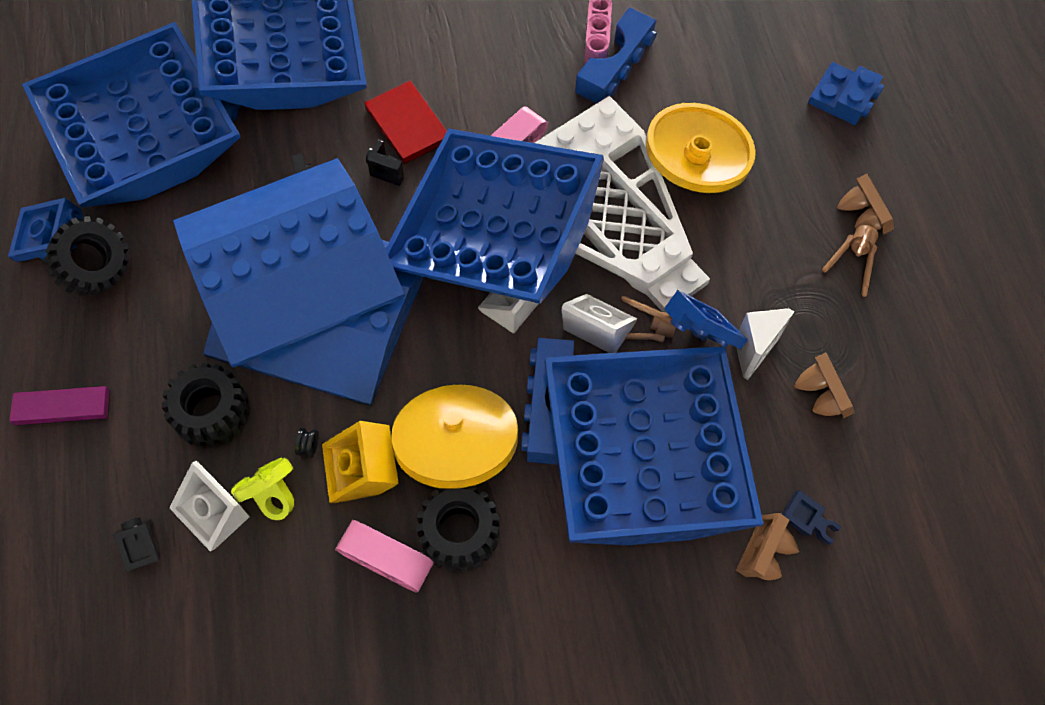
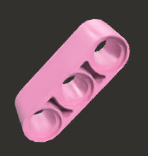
(598, 29)
(523, 126)
(384, 556)

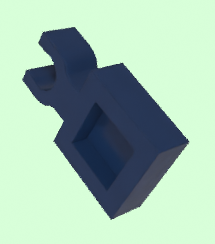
(806, 517)

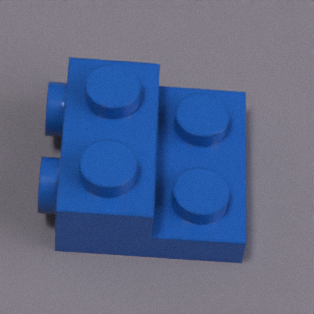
(847, 92)
(37, 226)
(703, 321)

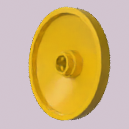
(700, 147)
(455, 436)

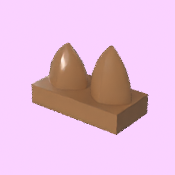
(867, 196)
(823, 375)
(766, 539)

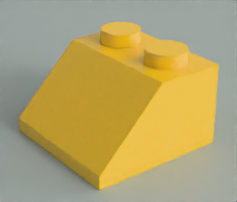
(359, 462)

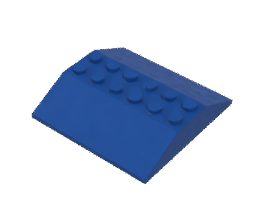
(277, 52)
(131, 119)
(497, 215)
(287, 261)
(343, 358)
(650, 446)

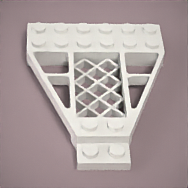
(665, 266)

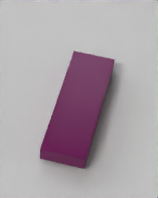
(59, 405)

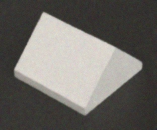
(507, 310)
(597, 322)
(763, 332)
(207, 507)

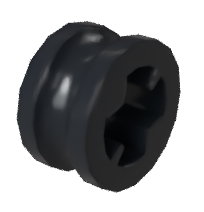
(306, 442)

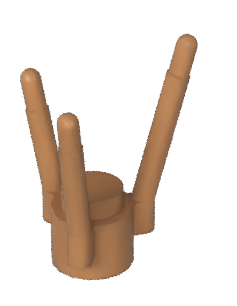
(861, 243)
(660, 323)

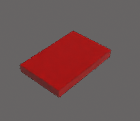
(406, 121)

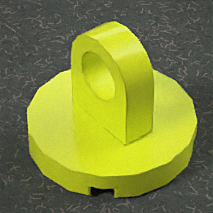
(267, 484)

